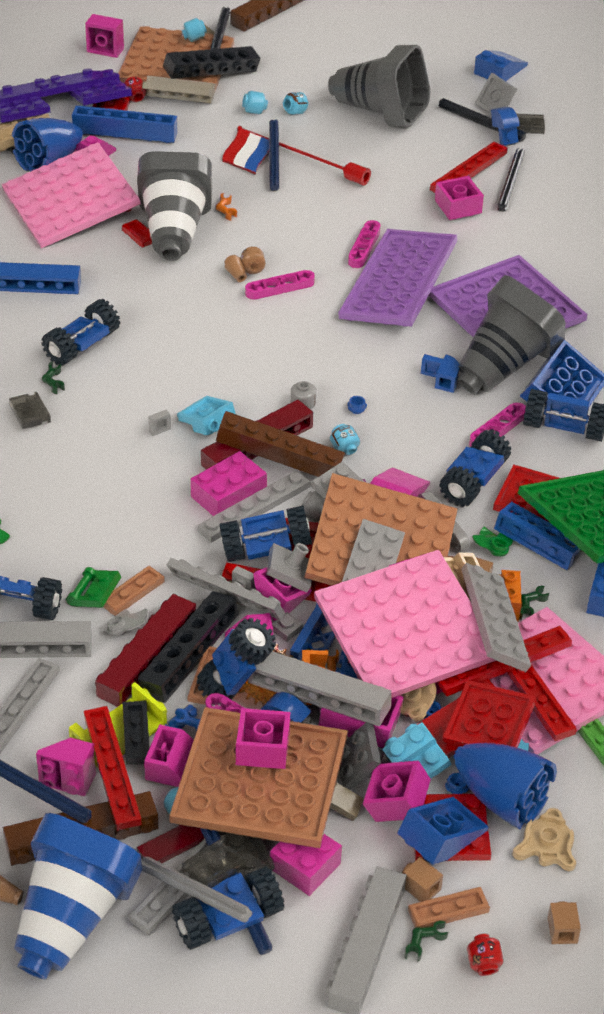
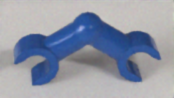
(187, 720)

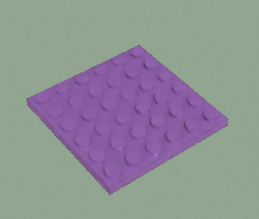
(467, 295)

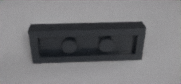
(135, 731)

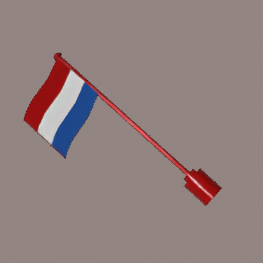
(250, 150)

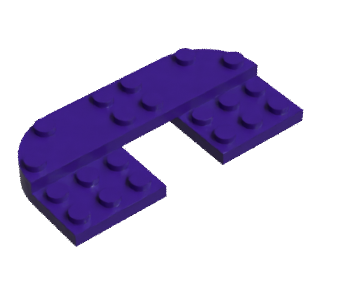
(86, 87)

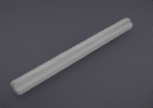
(196, 889)

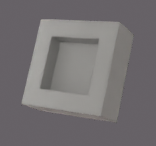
(159, 422)
(243, 577)
(287, 627)

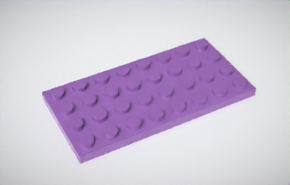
(398, 277)

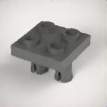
(360, 756)

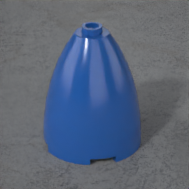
(44, 141)
(506, 779)

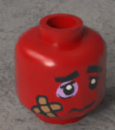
(136, 85)
(485, 955)

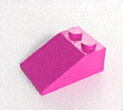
(401, 482)

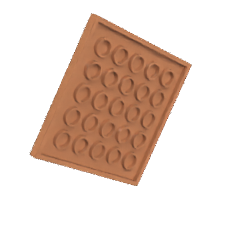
(150, 48)
(349, 501)
(259, 801)

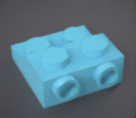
(206, 414)
(417, 745)

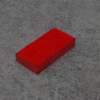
(137, 232)

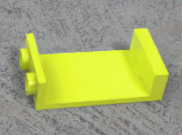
(155, 711)

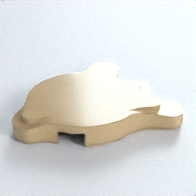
(418, 702)
(548, 840)

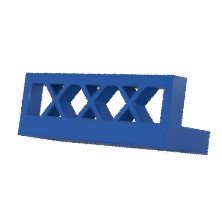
(536, 536)
(309, 635)

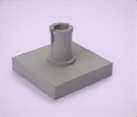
(495, 93)
(289, 565)

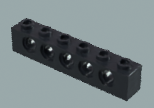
(211, 62)
(188, 646)

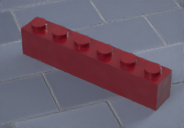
(292, 418)
(124, 670)

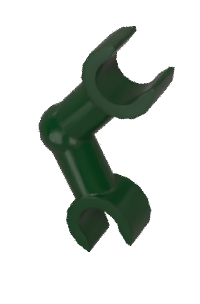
(54, 384)
(526, 598)
(425, 932)

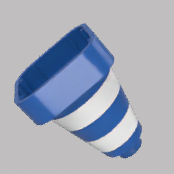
(70, 891)

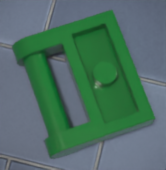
(98, 592)

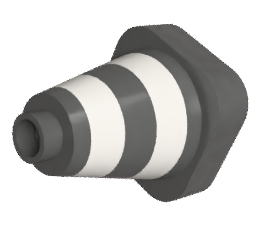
(174, 195)

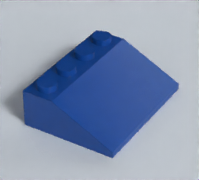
(567, 375)

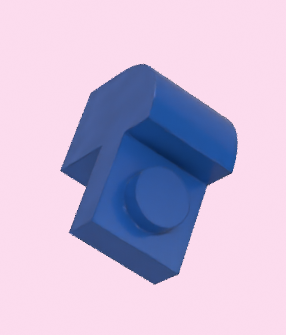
(506, 121)
(444, 370)
(288, 703)

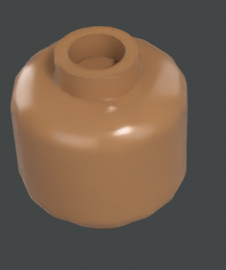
(253, 260)

